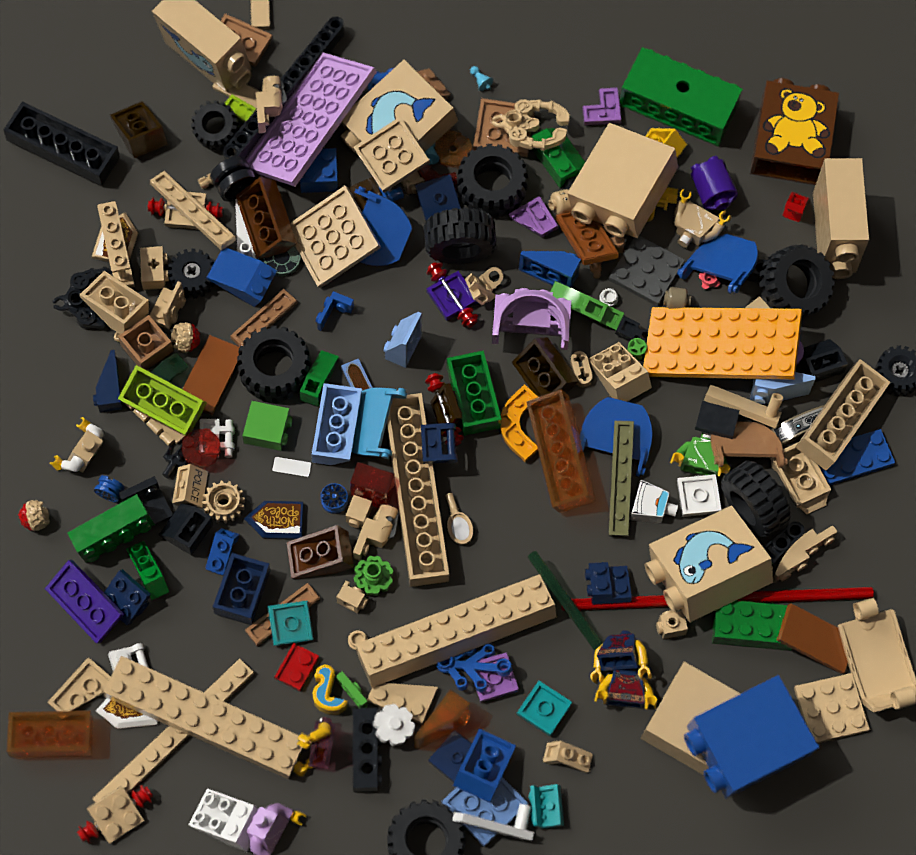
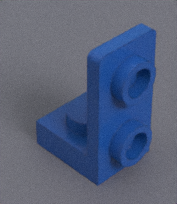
(336, 300)
(221, 550)

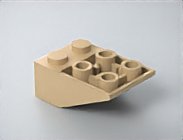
(620, 373)

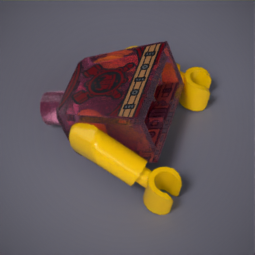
(320, 748)

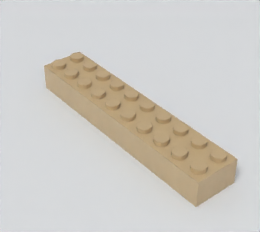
(416, 494)
(456, 630)
(203, 717)

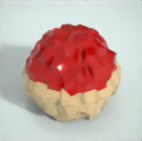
(185, 337)
(34, 516)

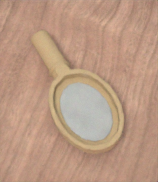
(458, 523)

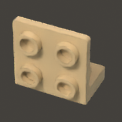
(168, 305)

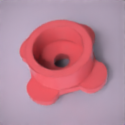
(705, 283)

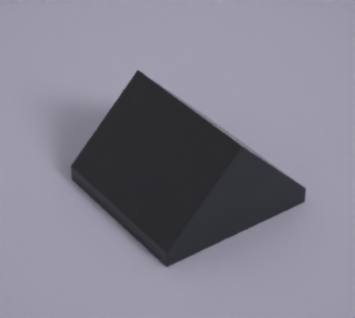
(717, 420)

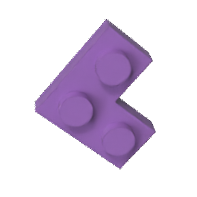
(606, 112)

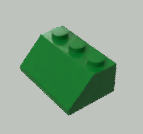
(560, 161)

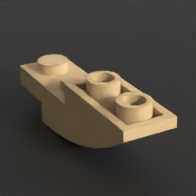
(798, 554)

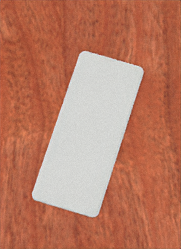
(291, 466)

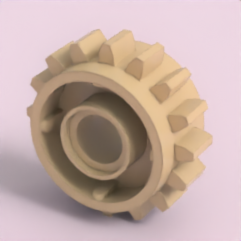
(218, 493)

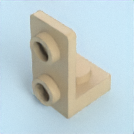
(568, 755)

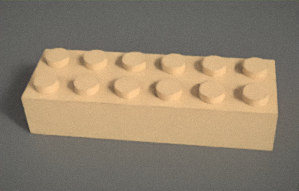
(842, 414)

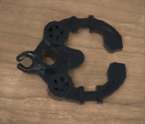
(85, 315)

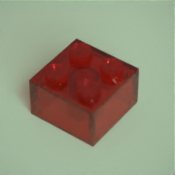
(372, 484)

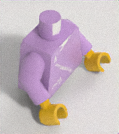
(268, 827)

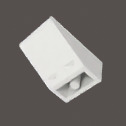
(224, 819)

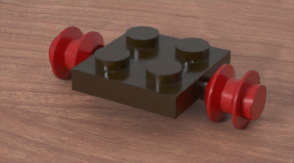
(444, 404)

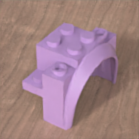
(532, 314)

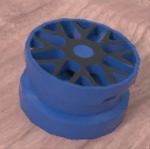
(109, 488)
(334, 498)

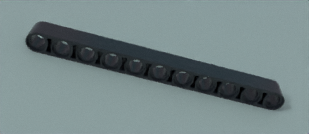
(331, 31)

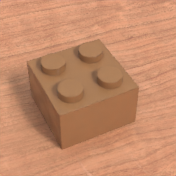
(145, 343)

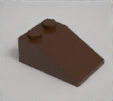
(320, 553)

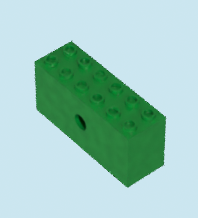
(680, 96)

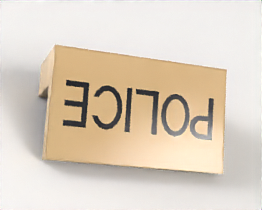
(190, 485)

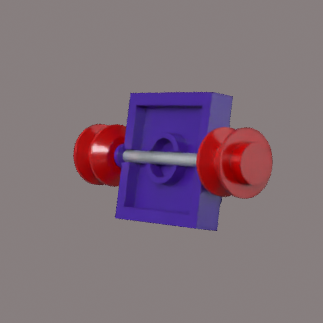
(451, 295)

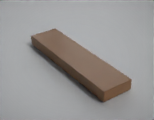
(265, 316)
(261, 628)

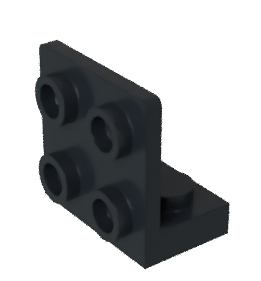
(151, 497)

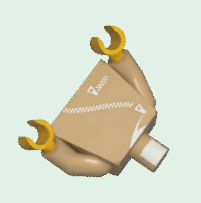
(696, 223)

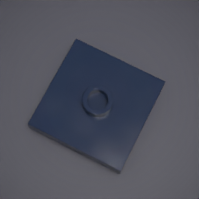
(437, 195)
(450, 755)

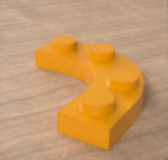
(510, 424)

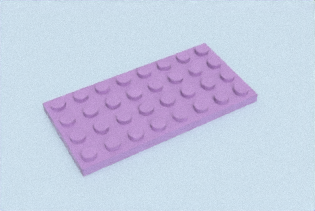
(309, 118)

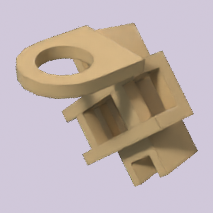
(482, 287)

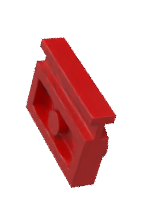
(296, 667)

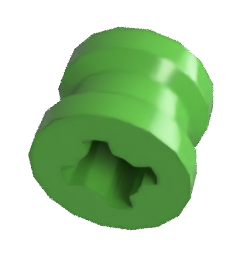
(638, 345)

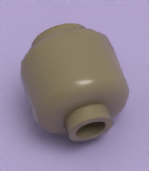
(677, 298)

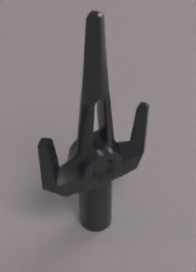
(174, 461)

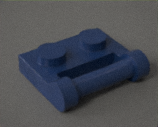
(432, 443)

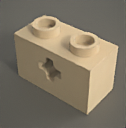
(150, 258)

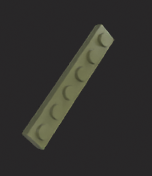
(621, 478)

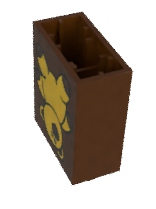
(794, 131)

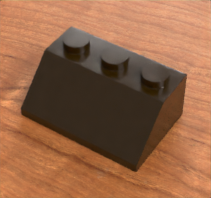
(544, 368)

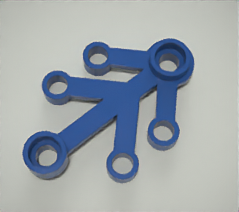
(472, 665)

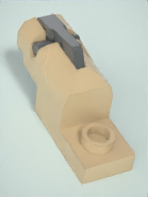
(269, 101)
(376, 531)

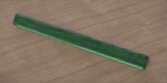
(564, 600)

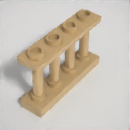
(115, 243)

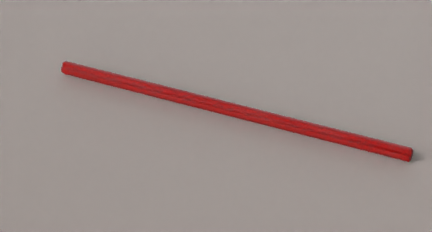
(758, 597)

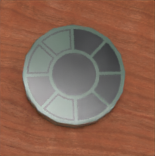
(284, 263)

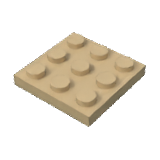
(391, 154)
(832, 708)

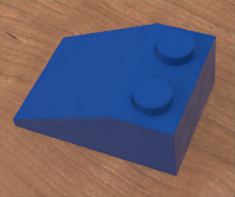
(551, 266)
(241, 275)
(484, 765)

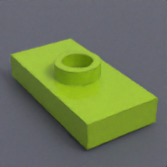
(241, 108)

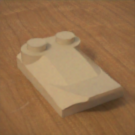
(803, 480)

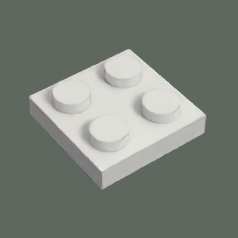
(698, 495)

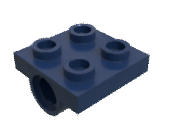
(127, 596)

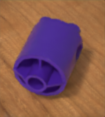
(714, 184)

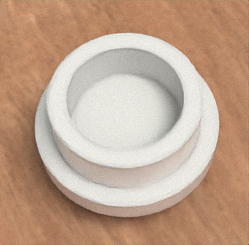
(609, 297)

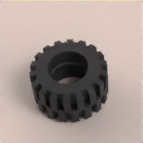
(208, 112)

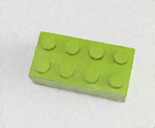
(162, 400)

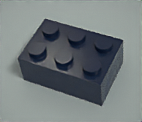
(241, 588)

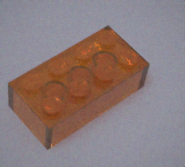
(50, 734)

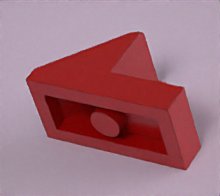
(795, 206)

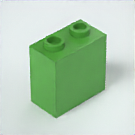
(267, 426)

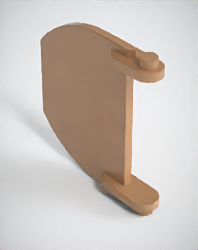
(749, 440)

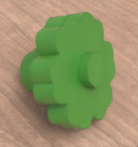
(373, 575)

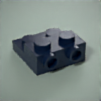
(607, 583)

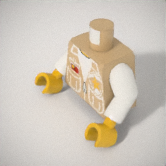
(84, 450)

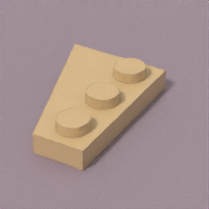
(83, 686)
(413, 697)

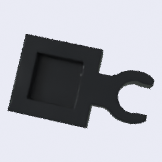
(629, 329)

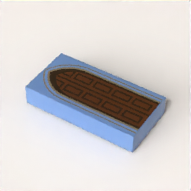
(356, 375)

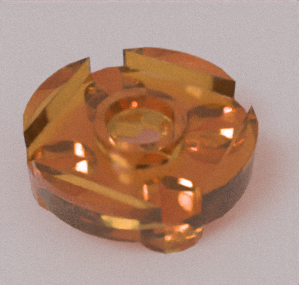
(455, 139)

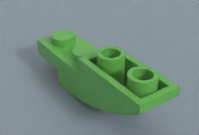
(588, 306)

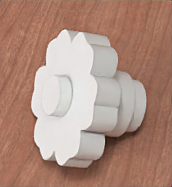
(393, 725)

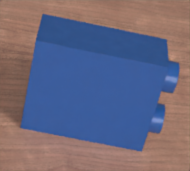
(750, 737)

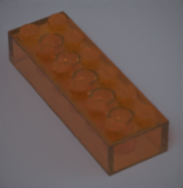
(560, 451)

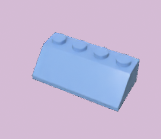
(336, 424)

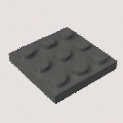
(646, 270)

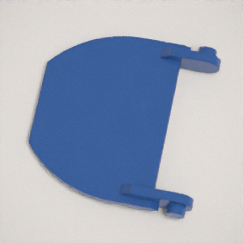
(389, 226)
(725, 258)
(598, 428)

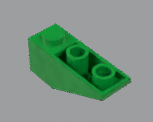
(318, 375)
(147, 570)

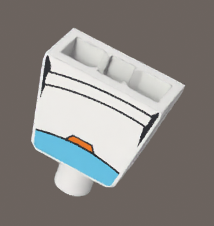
(651, 504)

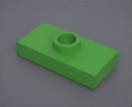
(352, 690)

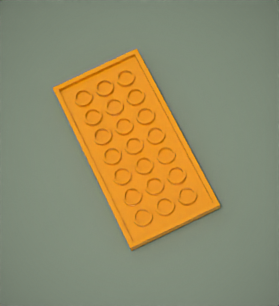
(723, 343)

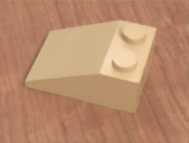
(115, 302)

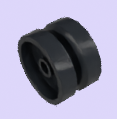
(232, 177)

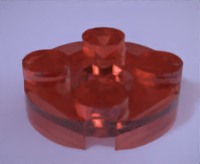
(199, 458)

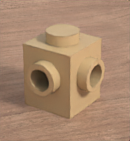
(671, 624)

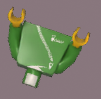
(698, 458)

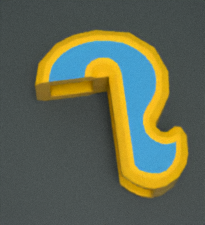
(322, 691)

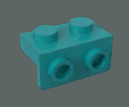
(546, 806)

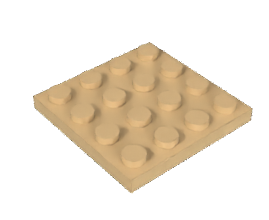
(333, 236)

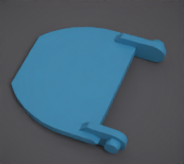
(372, 421)

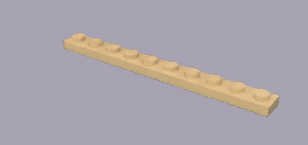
(171, 738)

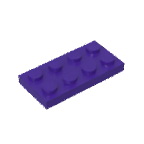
(84, 601)

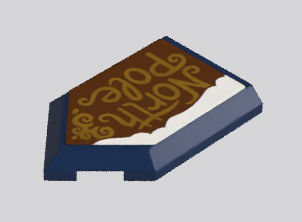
(277, 519)

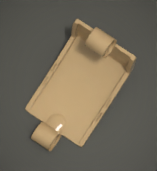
(878, 658)

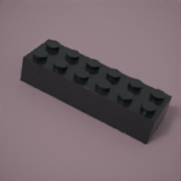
(61, 143)

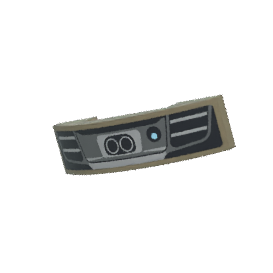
(796, 426)

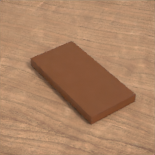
(587, 240)
(212, 372)
(813, 638)

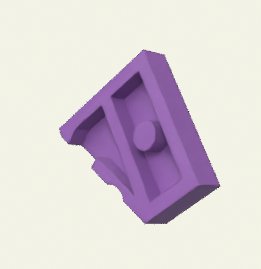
(535, 217)

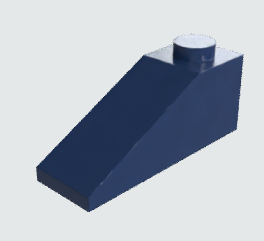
(108, 386)

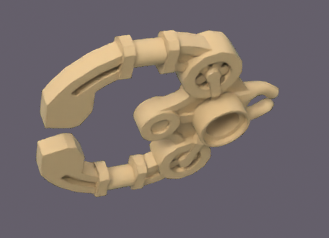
(519, 122)

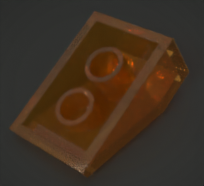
(445, 719)

